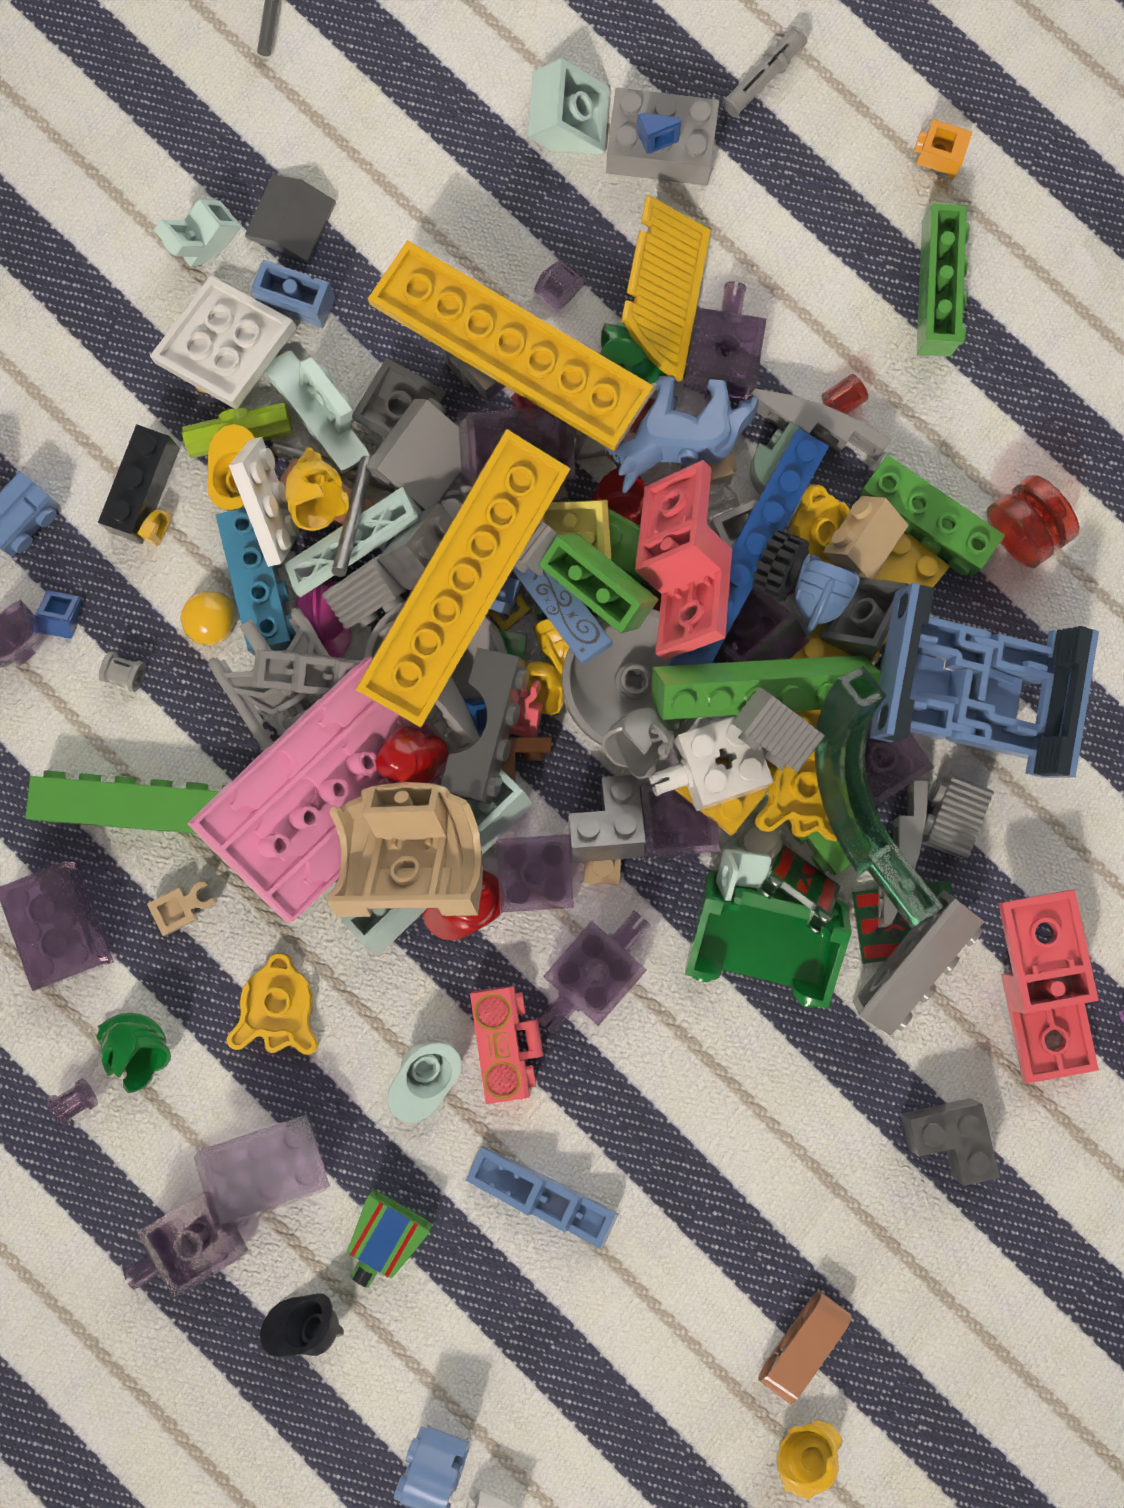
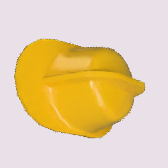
(222, 451)

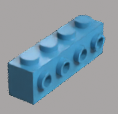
(255, 585)

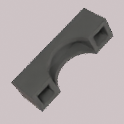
(476, 771)

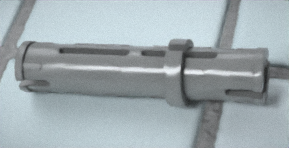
(774, 62)

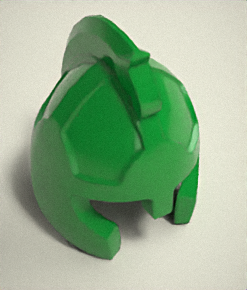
(625, 352)
(132, 1046)

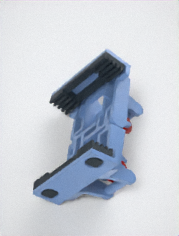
(982, 694)

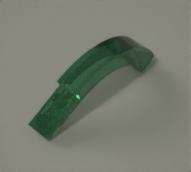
(848, 801)

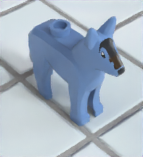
(681, 437)

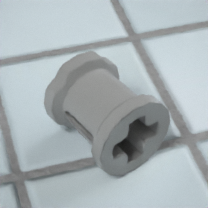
(122, 671)

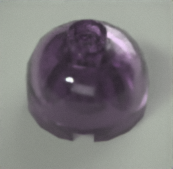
(17, 634)

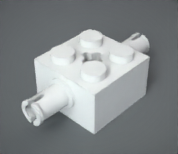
(707, 781)

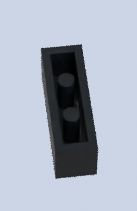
(138, 482)

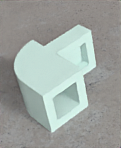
(201, 234)

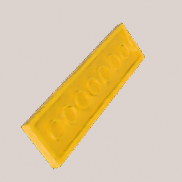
(511, 345)
(462, 578)

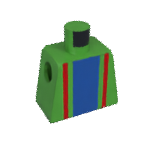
(384, 1238)

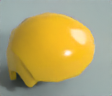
(208, 617)
(551, 688)

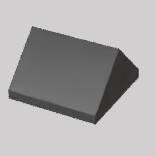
(865, 620)

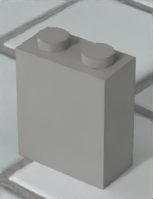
(420, 453)

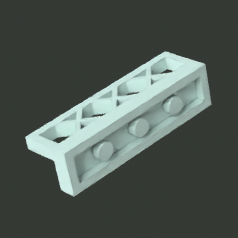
(374, 528)

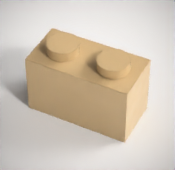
(866, 536)

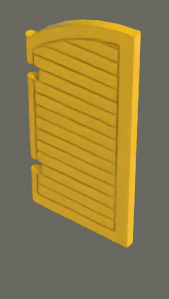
(665, 285)

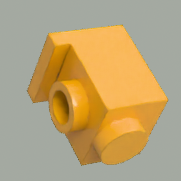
(942, 147)

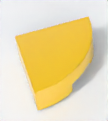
(155, 526)

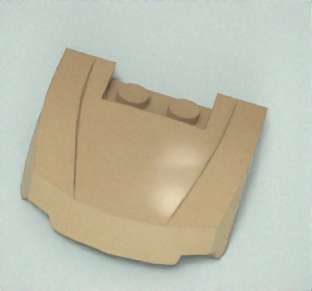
(407, 851)

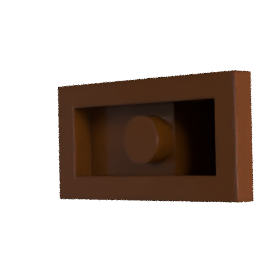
(532, 750)

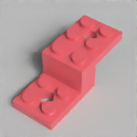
(684, 561)
(1049, 986)

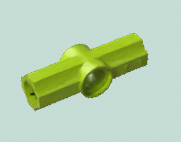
(263, 422)

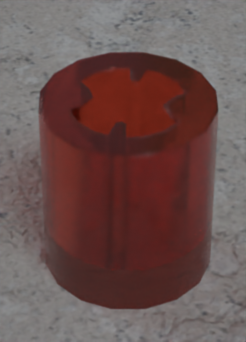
(846, 395)

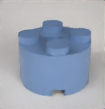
(433, 1469)

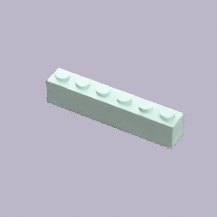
(492, 822)

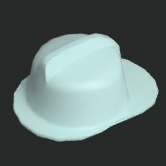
(423, 1081)

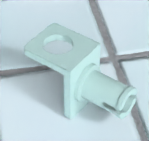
(741, 868)

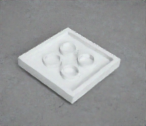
(223, 342)

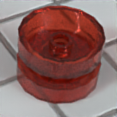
(1033, 520)

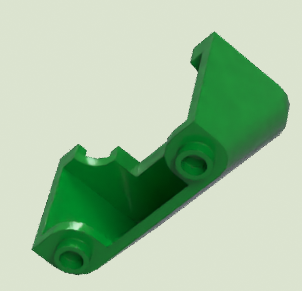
(768, 941)

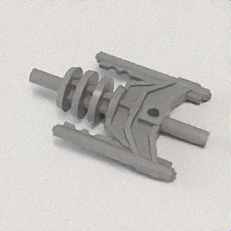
(246, 696)

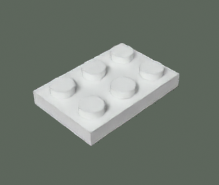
(264, 500)

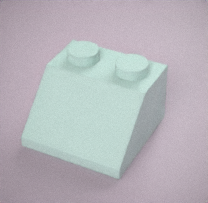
(568, 109)

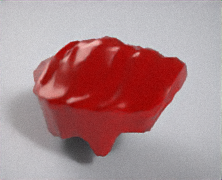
(625, 504)
(410, 756)

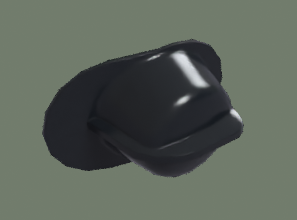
(300, 1326)

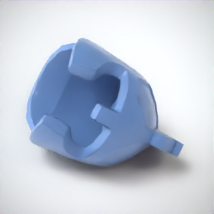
(823, 591)

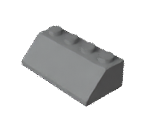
(916, 965)

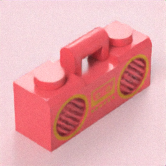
(496, 1028)

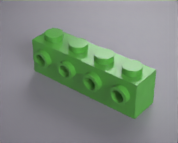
(942, 280)
(935, 518)

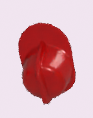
(461, 926)

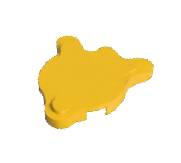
(818, 519)
(797, 799)
(277, 1008)

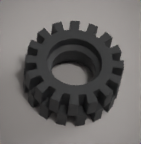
(780, 565)

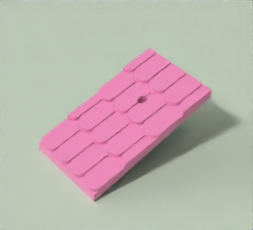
(276, 813)

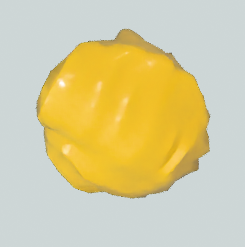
(809, 1458)

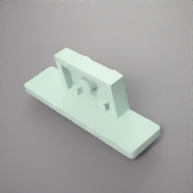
(319, 407)

